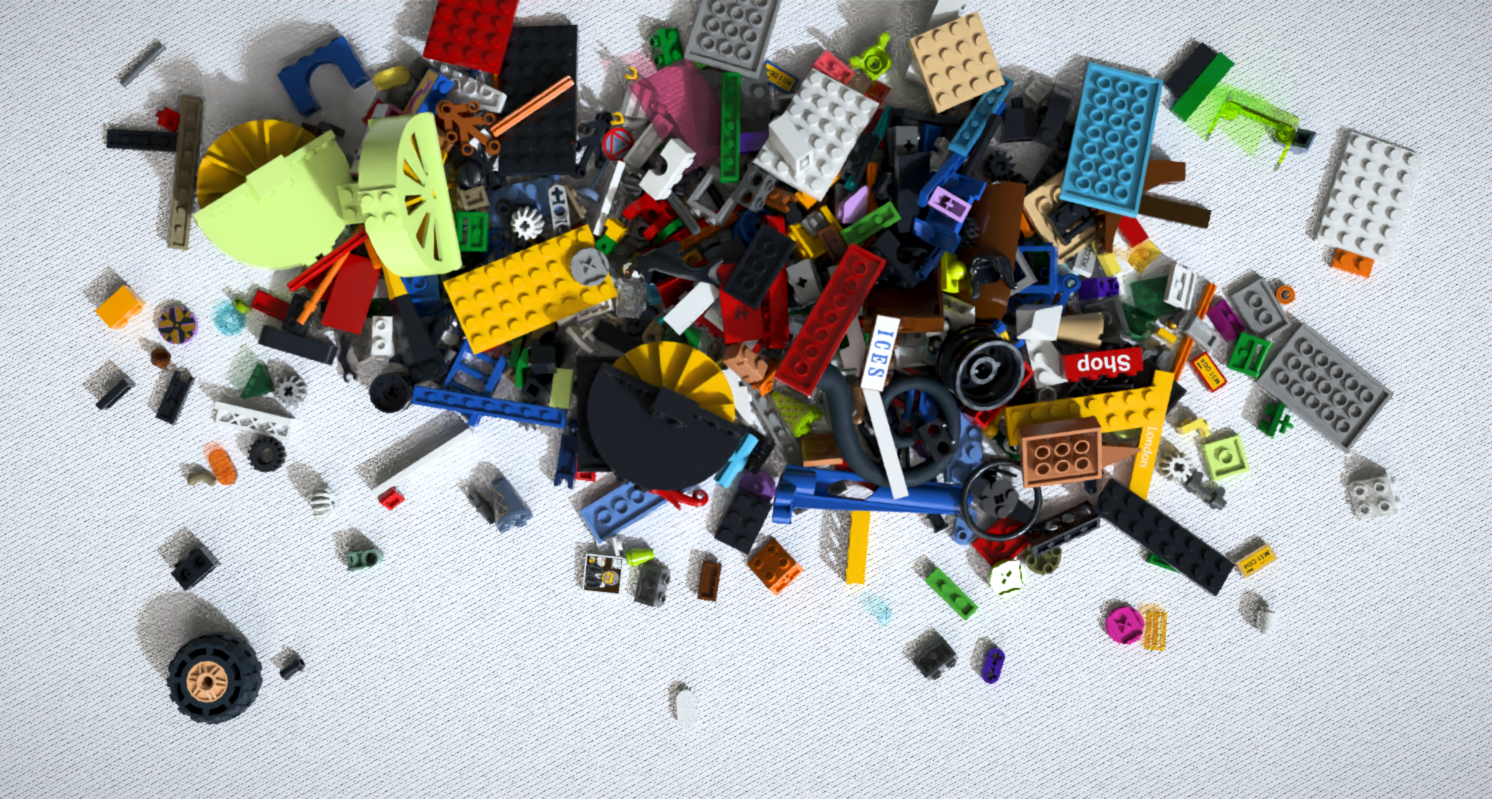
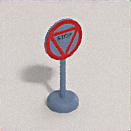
(615, 146)

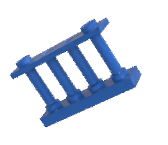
(491, 381)

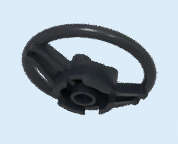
(1006, 505)

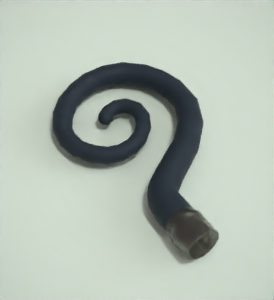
(842, 423)

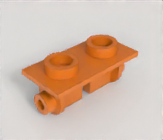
(766, 384)

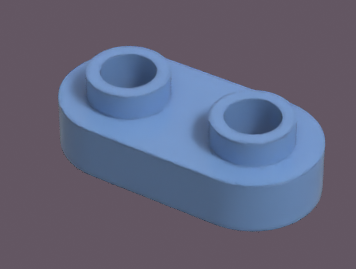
(960, 526)

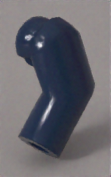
(1090, 485)

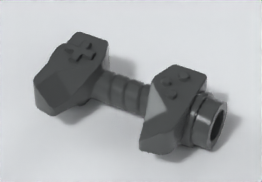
(1159, 353)
(1213, 499)

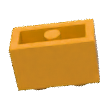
(120, 307)

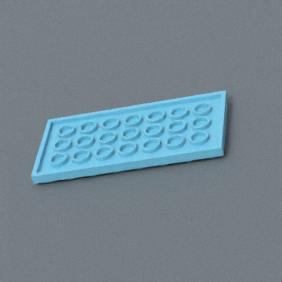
(1111, 140)

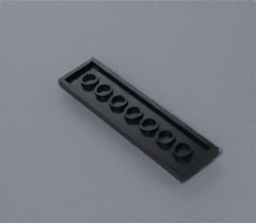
(1162, 537)

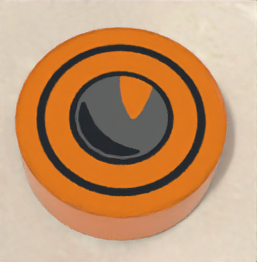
(1285, 294)

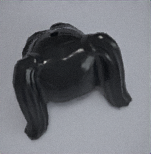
(988, 270)

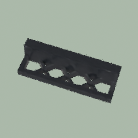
(1069, 531)

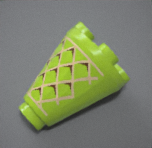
(797, 414)

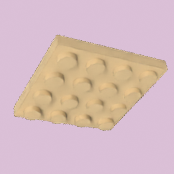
(956, 62)
(1041, 203)

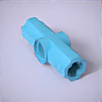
(737, 461)

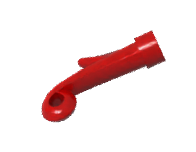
(675, 496)

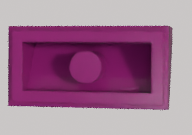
(1225, 320)

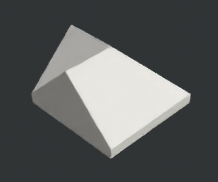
(1038, 321)

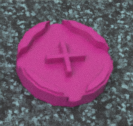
(1124, 625)

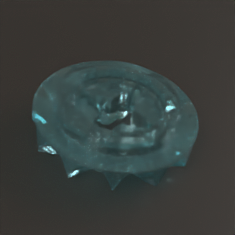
(232, 329)

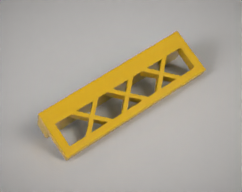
(857, 547)

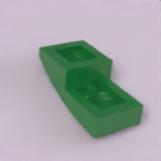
(520, 371)

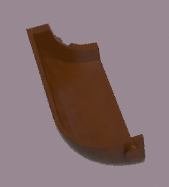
(999, 227)

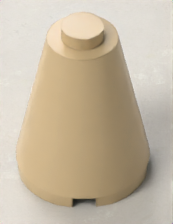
(1082, 329)

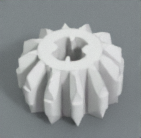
(522, 227)
(1172, 474)
(323, 503)

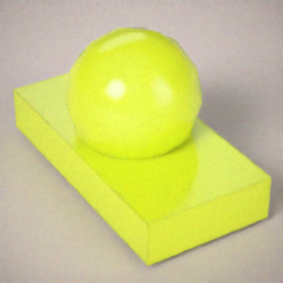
(951, 272)

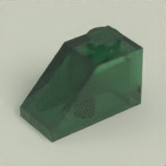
(1139, 323)

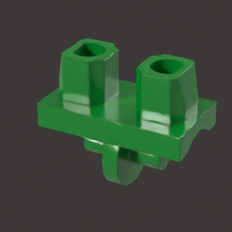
(1277, 412)

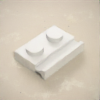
(1180, 287)

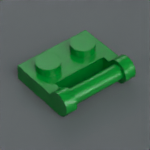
(476, 231)
(1244, 351)

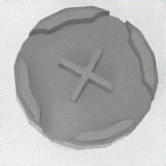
(589, 267)

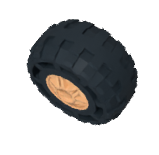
(214, 678)

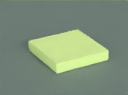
(1225, 457)

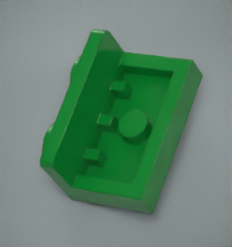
(666, 47)

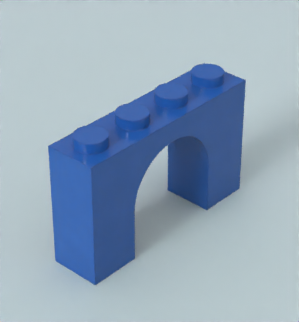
(297, 77)

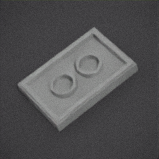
(1260, 309)

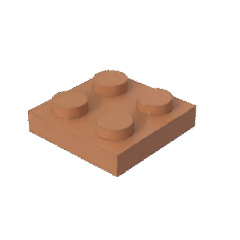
(820, 450)

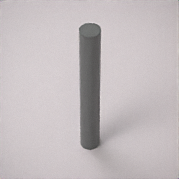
(142, 65)

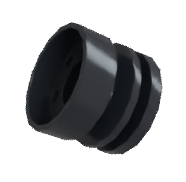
(382, 392)

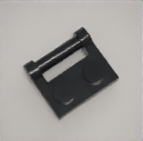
(1065, 216)

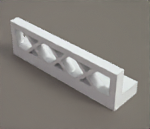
(607, 198)
(254, 413)

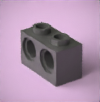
(749, 187)

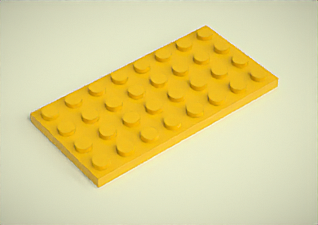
(524, 291)

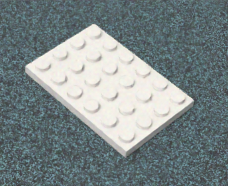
(830, 122)
(1369, 198)

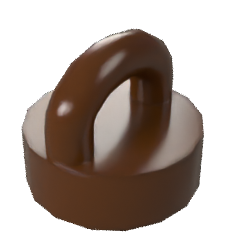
(160, 358)

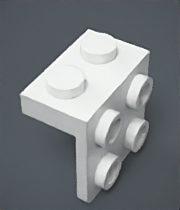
(1375, 496)

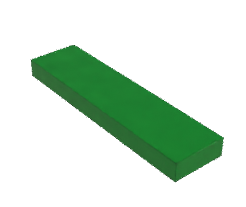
(1202, 87)

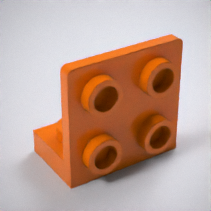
(775, 567)

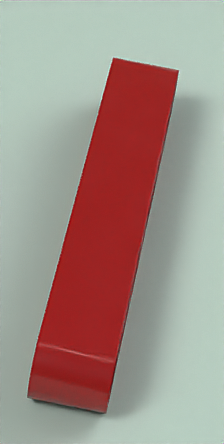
(776, 301)

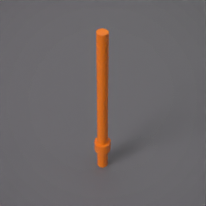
(310, 306)

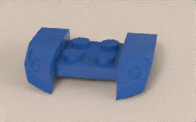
(941, 229)
(424, 293)

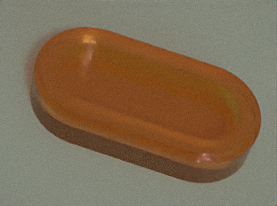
(223, 467)

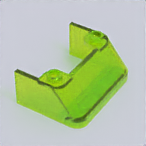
(1281, 121)

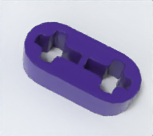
(997, 666)

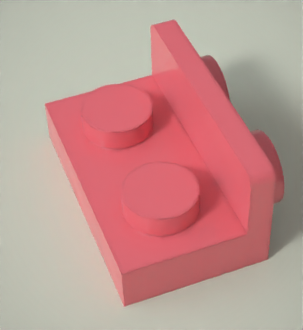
(834, 68)

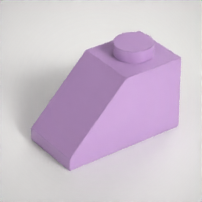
(853, 206)

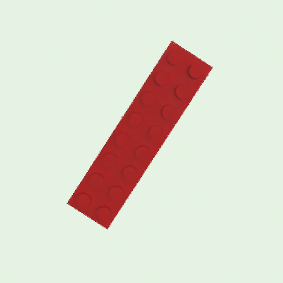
(830, 319)

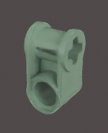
(360, 558)

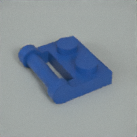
(926, 407)

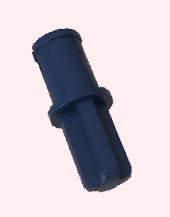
(929, 263)

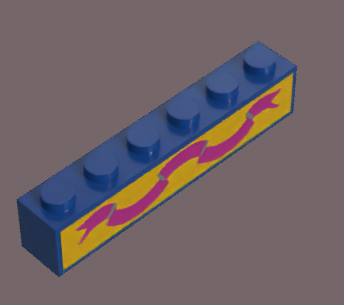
(429, 92)

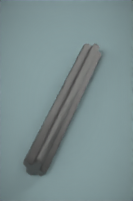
(678, 207)

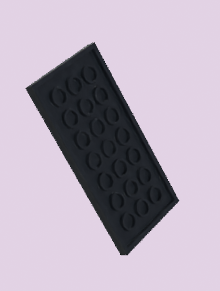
(531, 64)

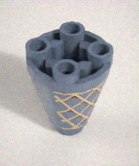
(508, 506)

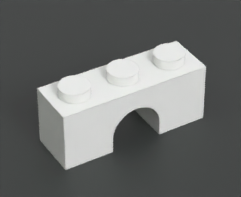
(678, 158)

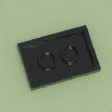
(743, 520)

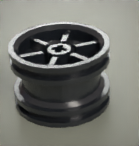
(979, 366)

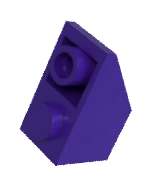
(1098, 288)

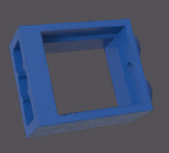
(1045, 246)

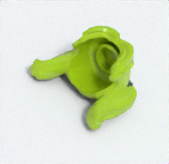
(873, 54)

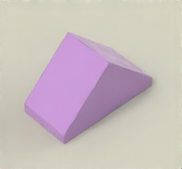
(949, 204)

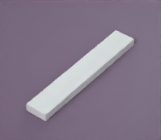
(423, 462)

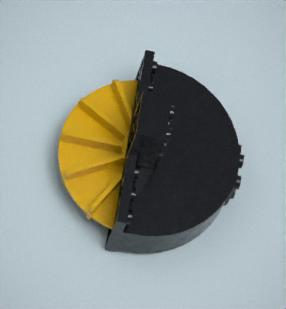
(662, 417)

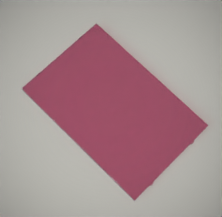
(682, 108)

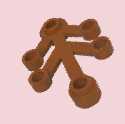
(465, 126)

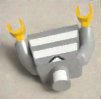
(631, 112)

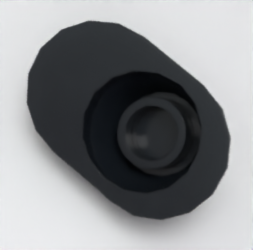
(469, 169)

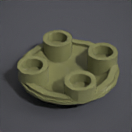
(1045, 563)

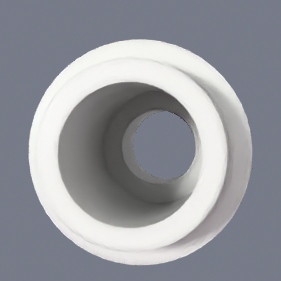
(1266, 620)

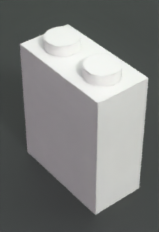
(790, 144)

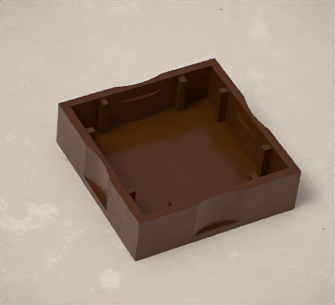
(918, 307)

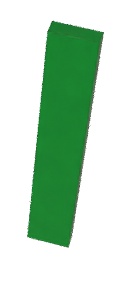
(730, 127)

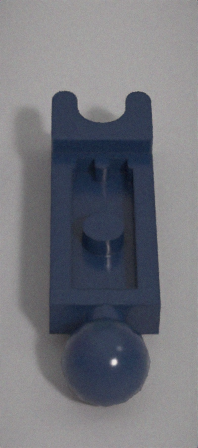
(567, 456)

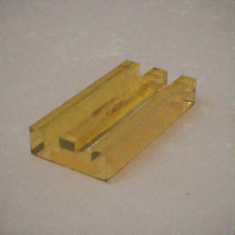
(1156, 614)

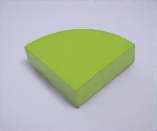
(241, 306)

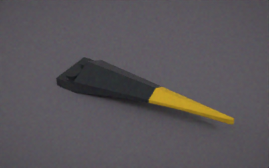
(417, 346)

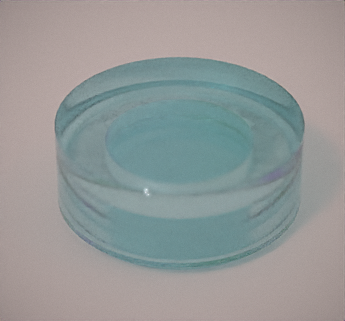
(885, 616)

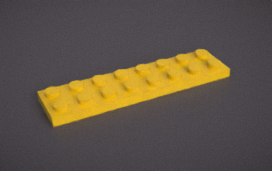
(1112, 409)

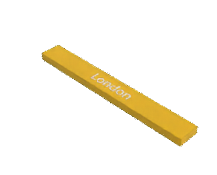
(1149, 439)

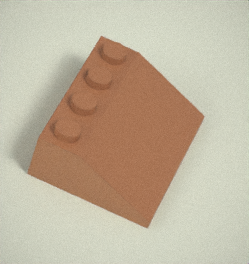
(1060, 452)

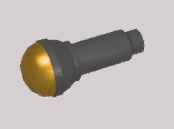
(1173, 322)

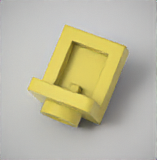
(1188, 425)

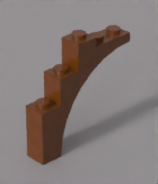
(1157, 174)

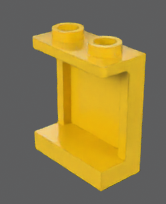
(810, 247)

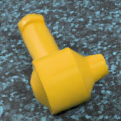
(992, 429)

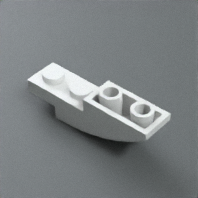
(741, 397)

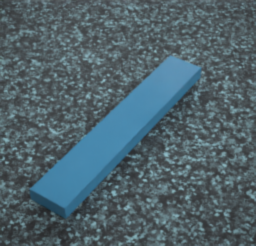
(978, 118)

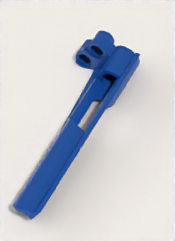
(808, 489)

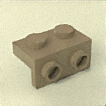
(577, 211)

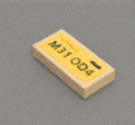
(1255, 560)

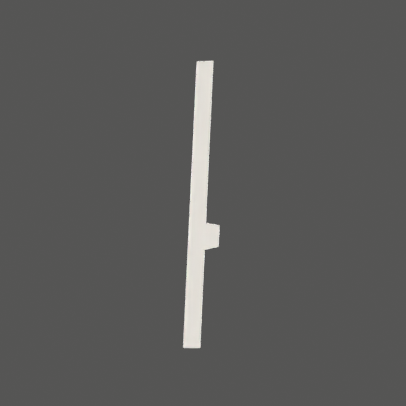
(852, 358)

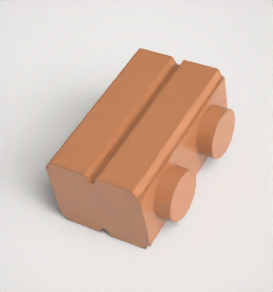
(744, 362)

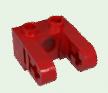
(655, 212)

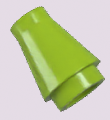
(637, 556)

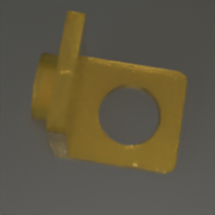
(1144, 256)

